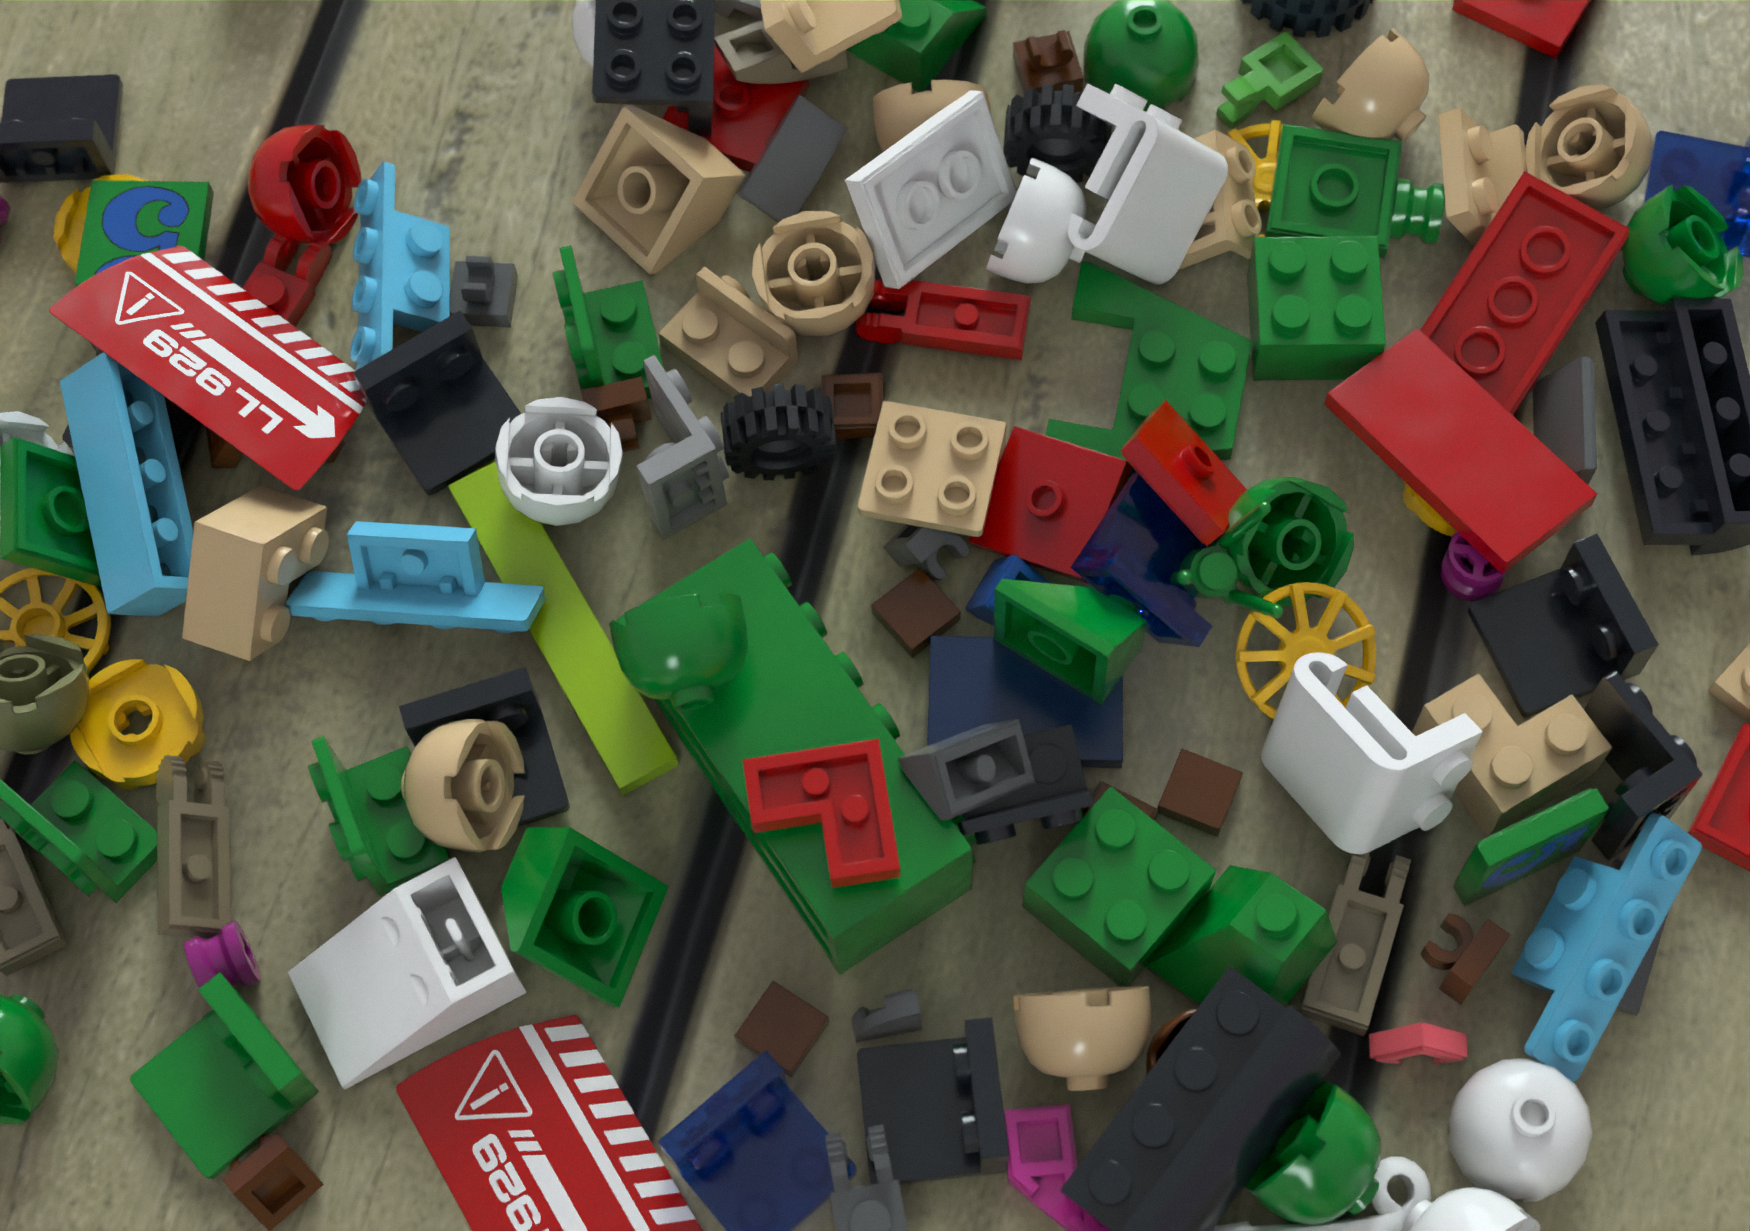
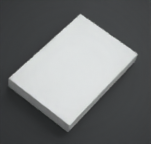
(932, 189)

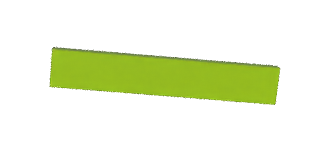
(567, 635)

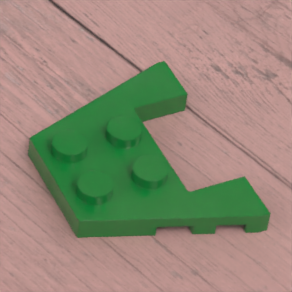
(1169, 358)

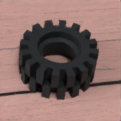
(1054, 132)
(778, 432)

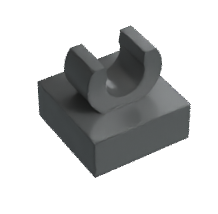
(484, 291)
(920, 547)

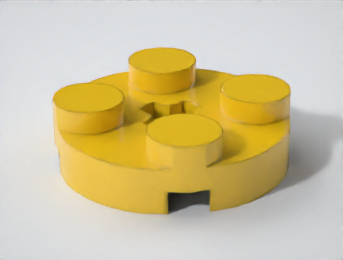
(150, 689)

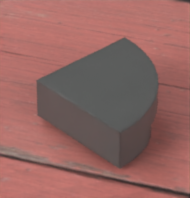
(897, 1017)

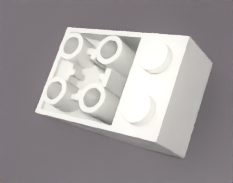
(405, 974)

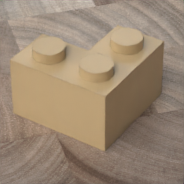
(244, 568)
(1514, 764)

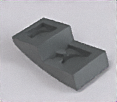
(792, 160)

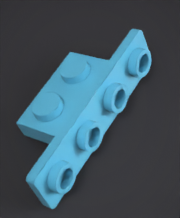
(400, 269)
(416, 579)
(1597, 938)

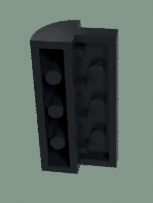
(1683, 420)
(1204, 1114)

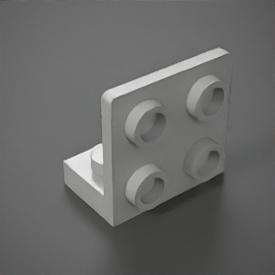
(685, 476)

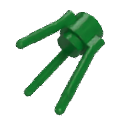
(1213, 573)

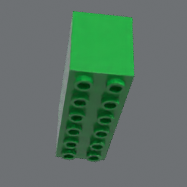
(800, 699)

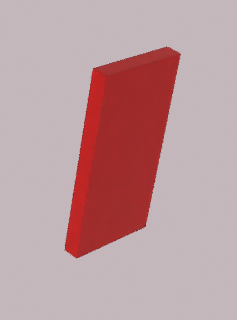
(1524, 288)
(1460, 450)

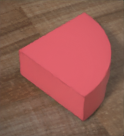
(1418, 1039)

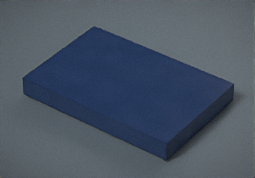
(986, 683)

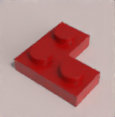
(834, 787)

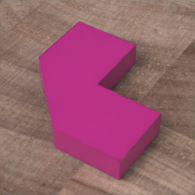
(1043, 1160)

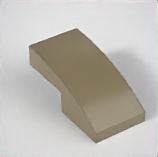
(758, 59)

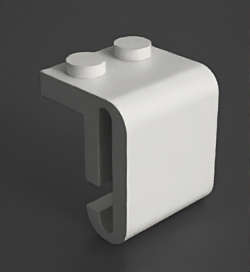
(1155, 187)
(1359, 764)

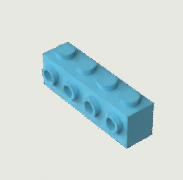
(130, 487)

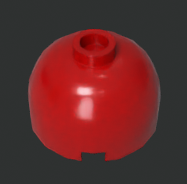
(305, 184)

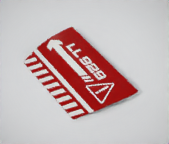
(220, 358)
(541, 1136)

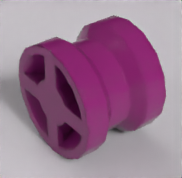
(1459, 578)
(223, 953)

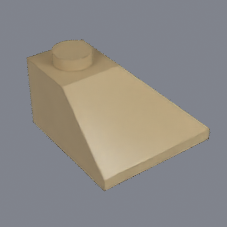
(656, 188)

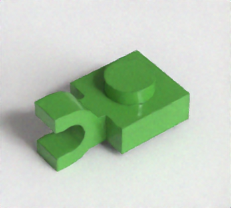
(1271, 73)

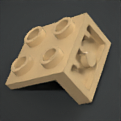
(823, 28)
(932, 468)

